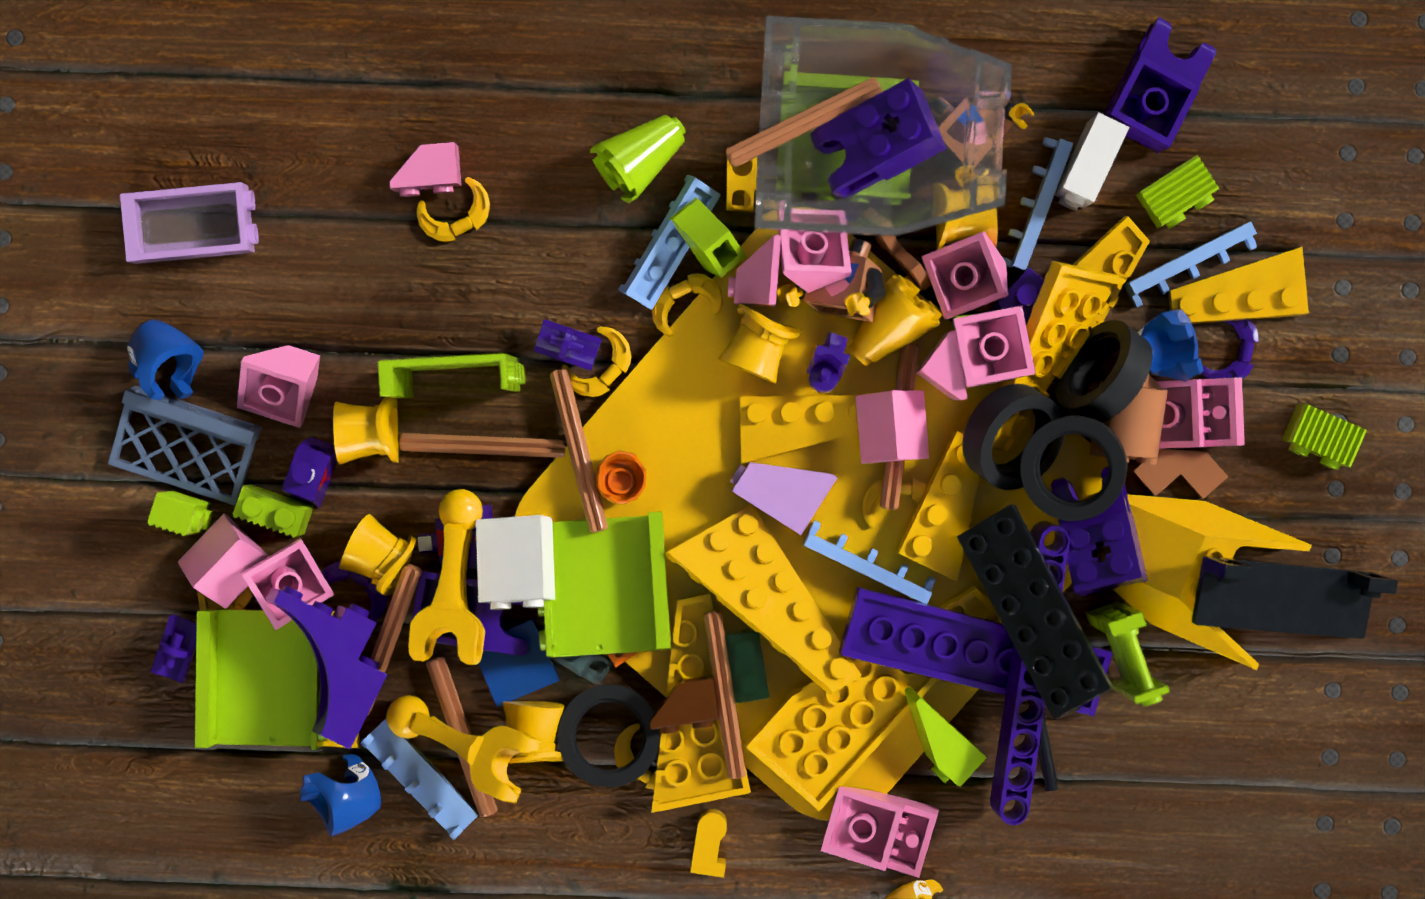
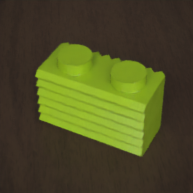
(1177, 192)
(1324, 436)
(273, 511)
(180, 513)

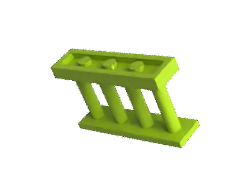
(1121, 626)

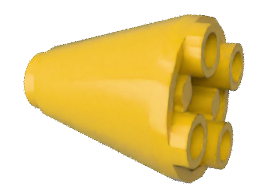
(897, 321)

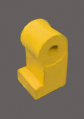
(741, 186)
(709, 832)

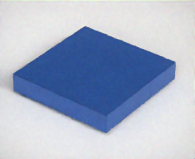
(515, 675)

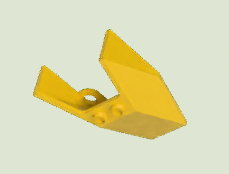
(1173, 542)

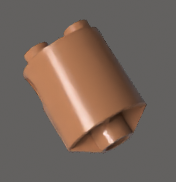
(1139, 424)

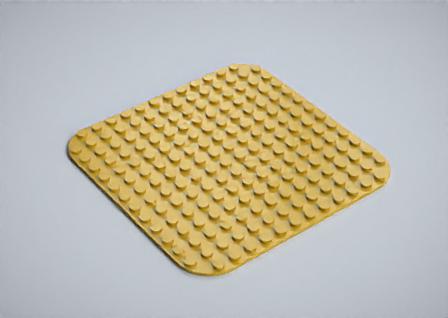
(685, 428)

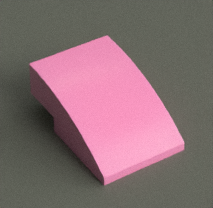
(1203, 413)
(880, 830)

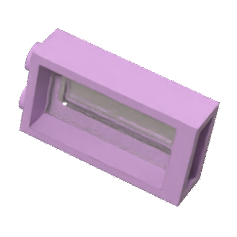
(188, 223)

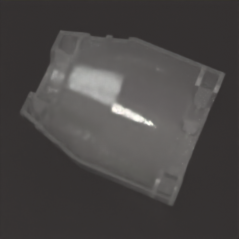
(823, 57)

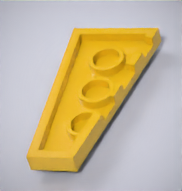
(1249, 292)
(792, 422)
(942, 514)

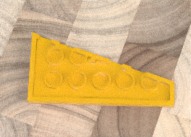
(1056, 334)
(759, 585)
(691, 759)

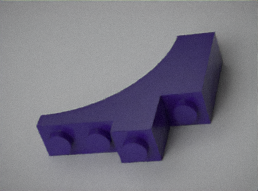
(337, 642)

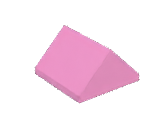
(814, 258)
(967, 275)
(994, 346)
(944, 368)
(892, 426)
(219, 559)
(288, 567)

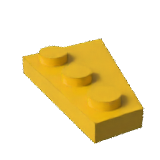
(1115, 254)

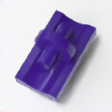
(567, 344)
(828, 363)
(176, 649)

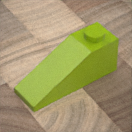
(943, 744)

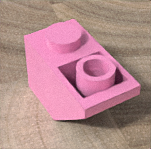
(429, 168)

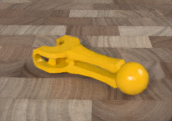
(450, 604)
(486, 754)

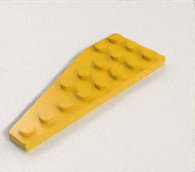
(824, 738)

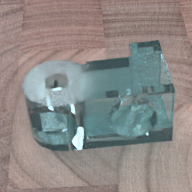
(590, 666)

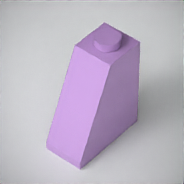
(783, 492)

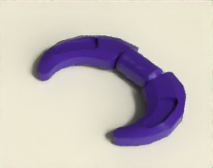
(1238, 369)
(378, 601)

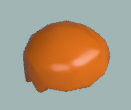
(621, 477)

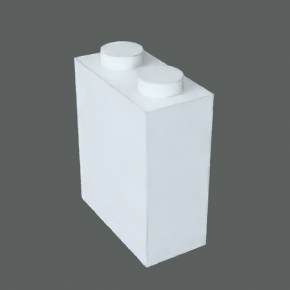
(1090, 162)
(515, 561)

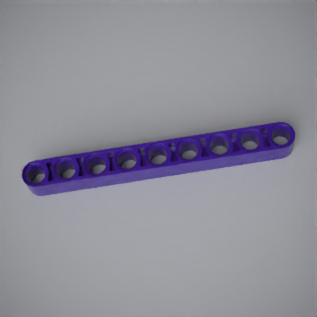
(1031, 720)

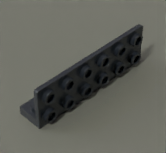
(1286, 597)
(1034, 612)

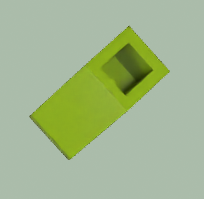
(708, 238)

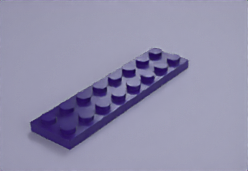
(935, 642)

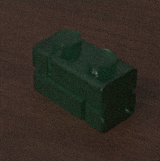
(746, 665)

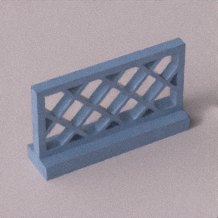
(185, 416)

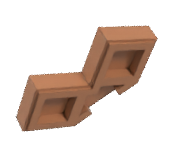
(904, 260)
(1193, 466)

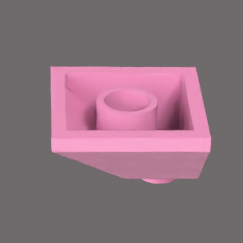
(757, 277)
(278, 383)

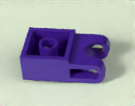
(1163, 80)
(880, 138)
(1113, 530)
(495, 636)

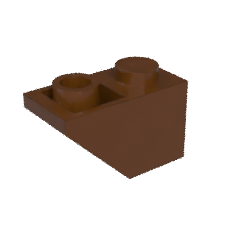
(687, 703)

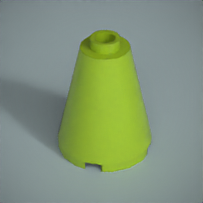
(638, 155)

